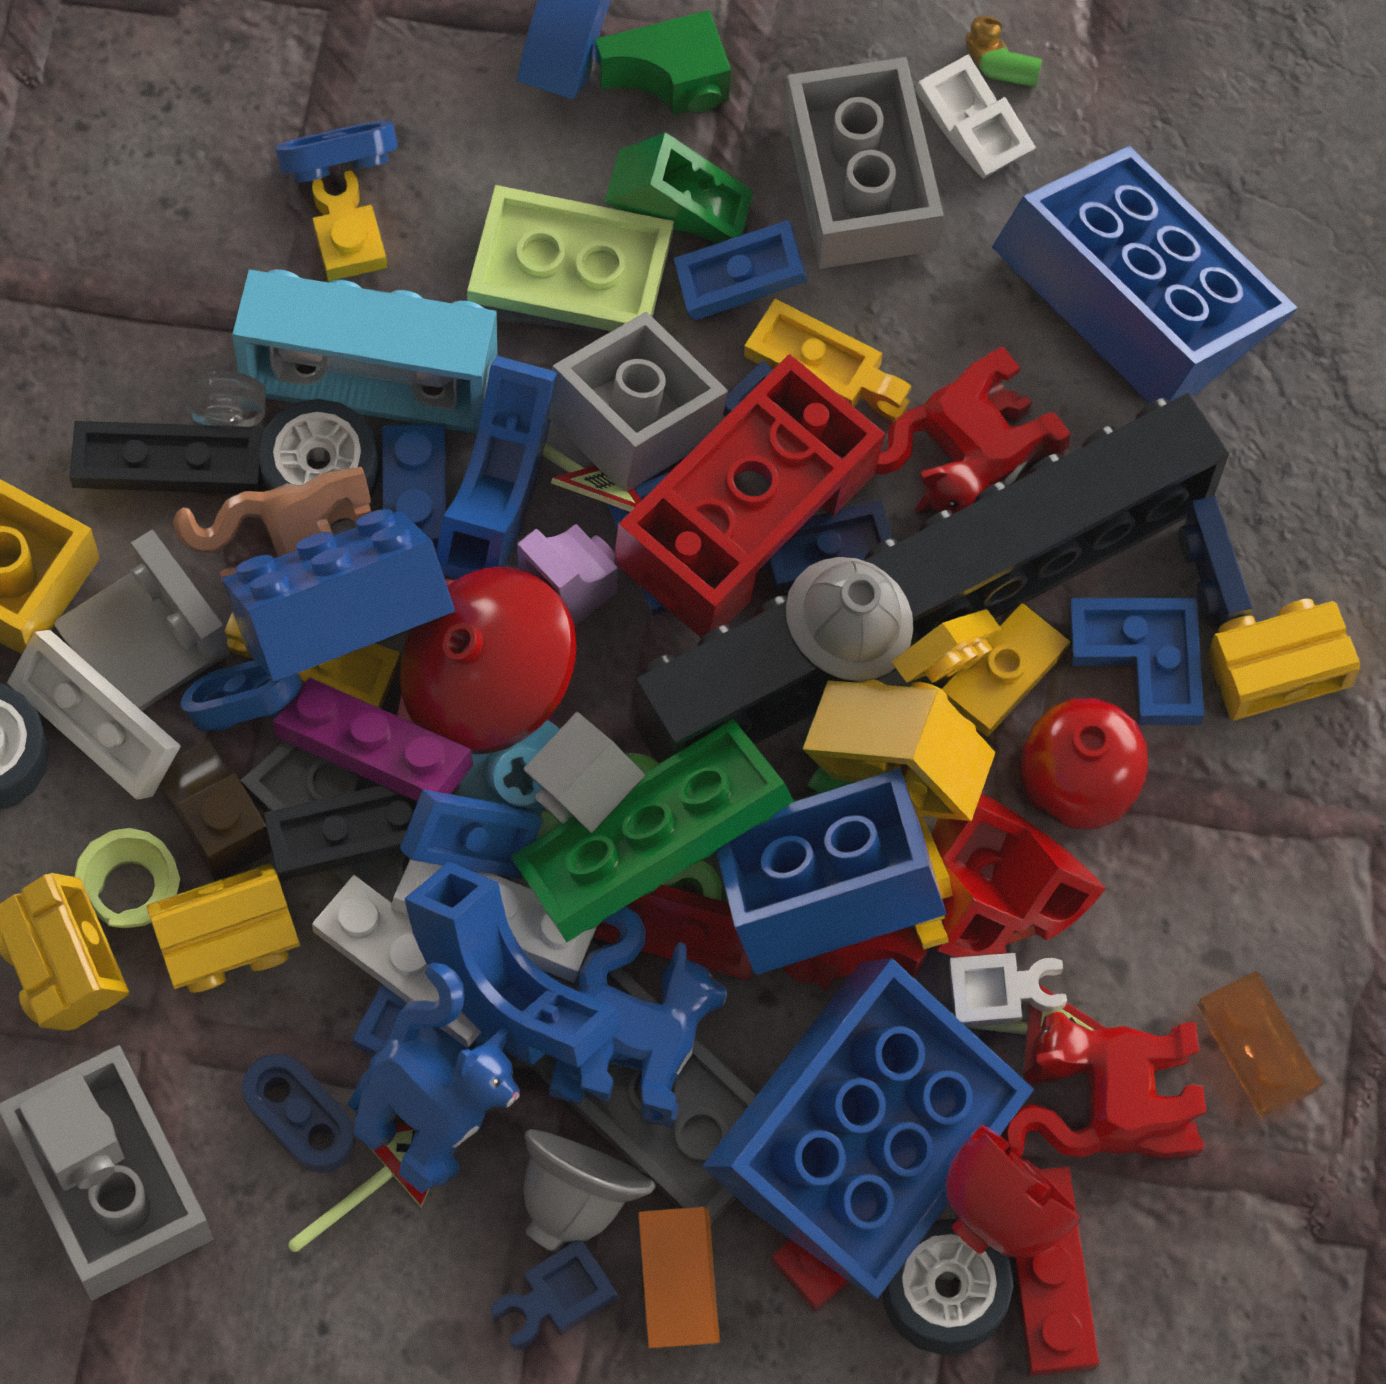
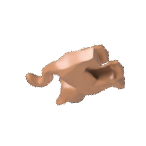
(287, 511)

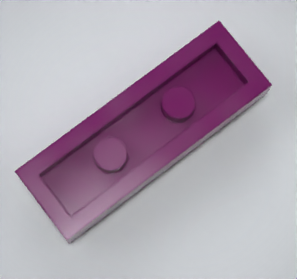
(371, 741)

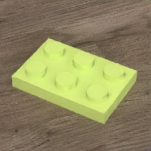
(568, 260)

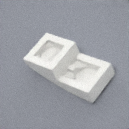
(972, 118)

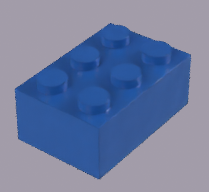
(337, 593)
(830, 873)

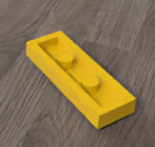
(949, 648)

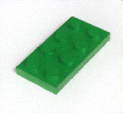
(658, 830)

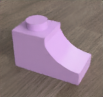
(573, 566)

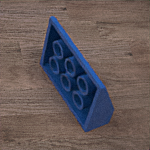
(1141, 275)
(863, 1125)

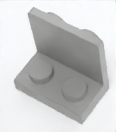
(146, 628)

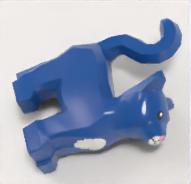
(651, 1035)
(426, 1091)

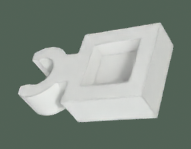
(992, 990)

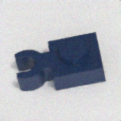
(562, 1289)

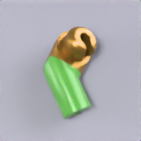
(994, 57)

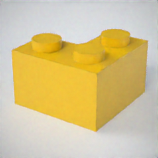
(884, 727)

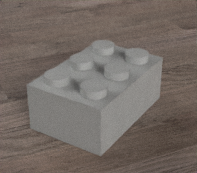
(863, 162)
(136, 1214)

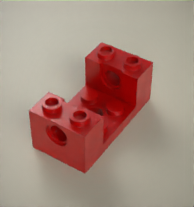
(703, 539)

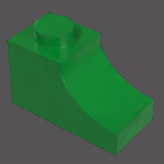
(670, 59)
(679, 185)

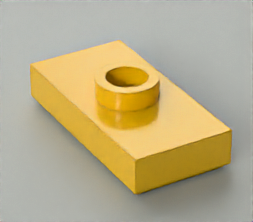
(1001, 680)

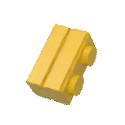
(1282, 658)
(224, 928)
(59, 953)

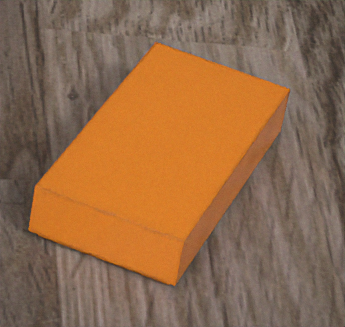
(679, 1277)

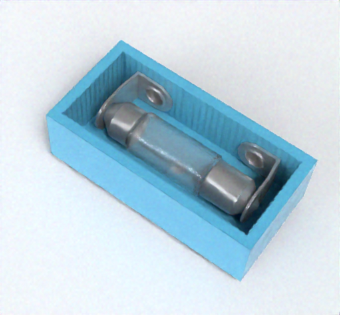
(367, 348)

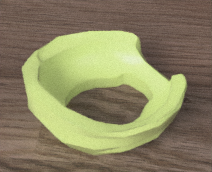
(122, 848)

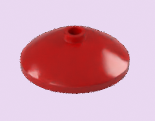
(507, 675)

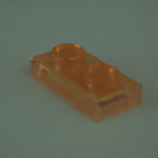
(1259, 1044)

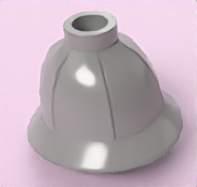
(849, 618)
(575, 1189)

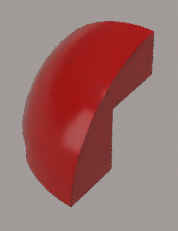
(1007, 881)

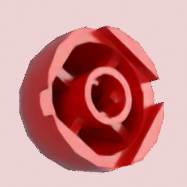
(1084, 763)
(1004, 1199)

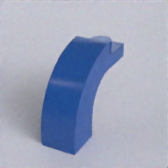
(562, 45)
(502, 470)
(464, 925)

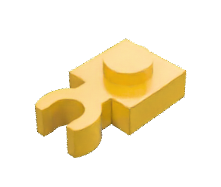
(347, 234)

